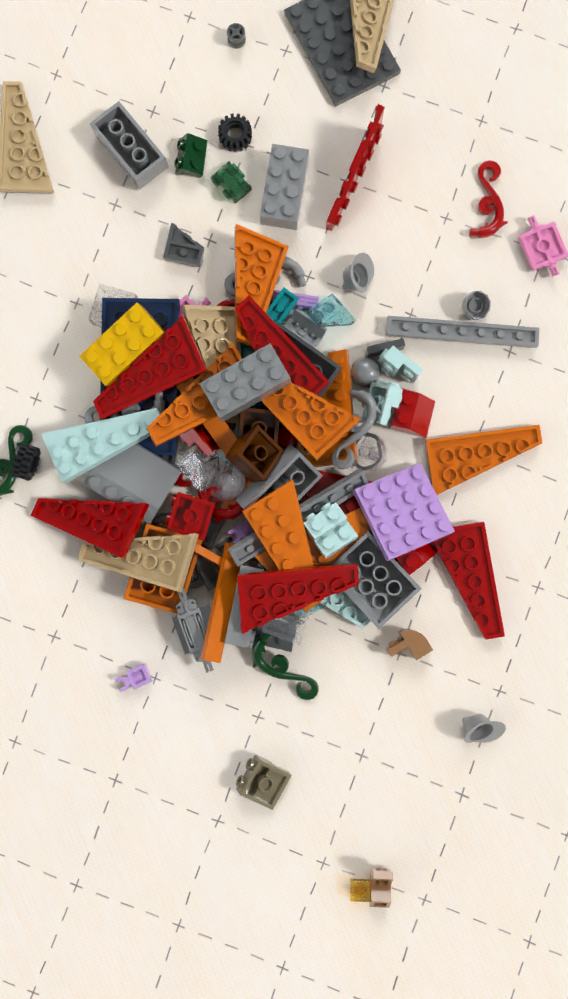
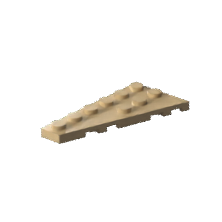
(369, 29)
(21, 154)
(213, 332)
(149, 559)

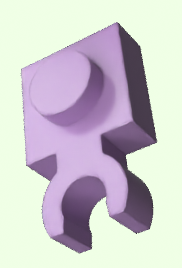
(241, 531)
(136, 677)

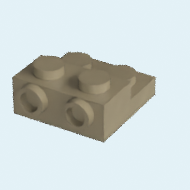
(262, 781)

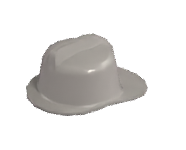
(359, 273)
(481, 729)

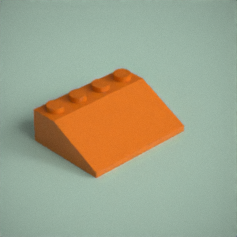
(152, 594)

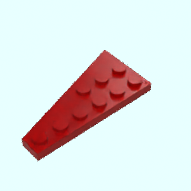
(357, 168)
(263, 331)

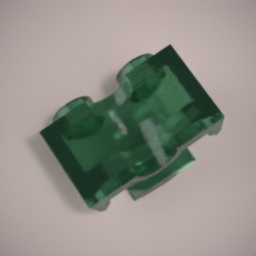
(232, 182)

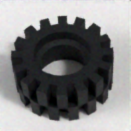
(235, 143)
(26, 462)

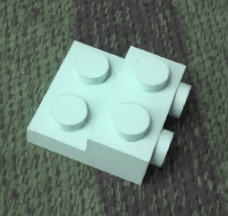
(395, 361)
(386, 396)
(329, 529)

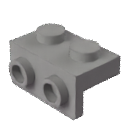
(305, 328)

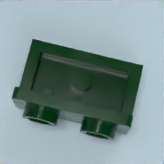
(191, 155)

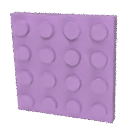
(403, 511)

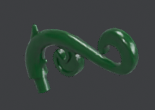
(5, 487)
(280, 673)

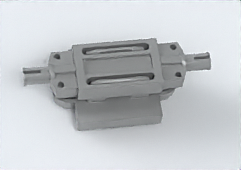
(192, 627)

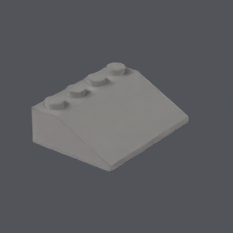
(134, 478)
(382, 584)

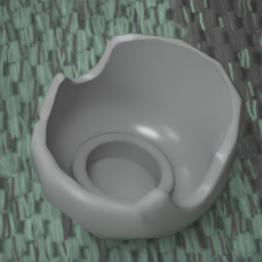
(476, 305)
(365, 372)

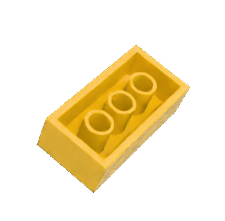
(122, 344)

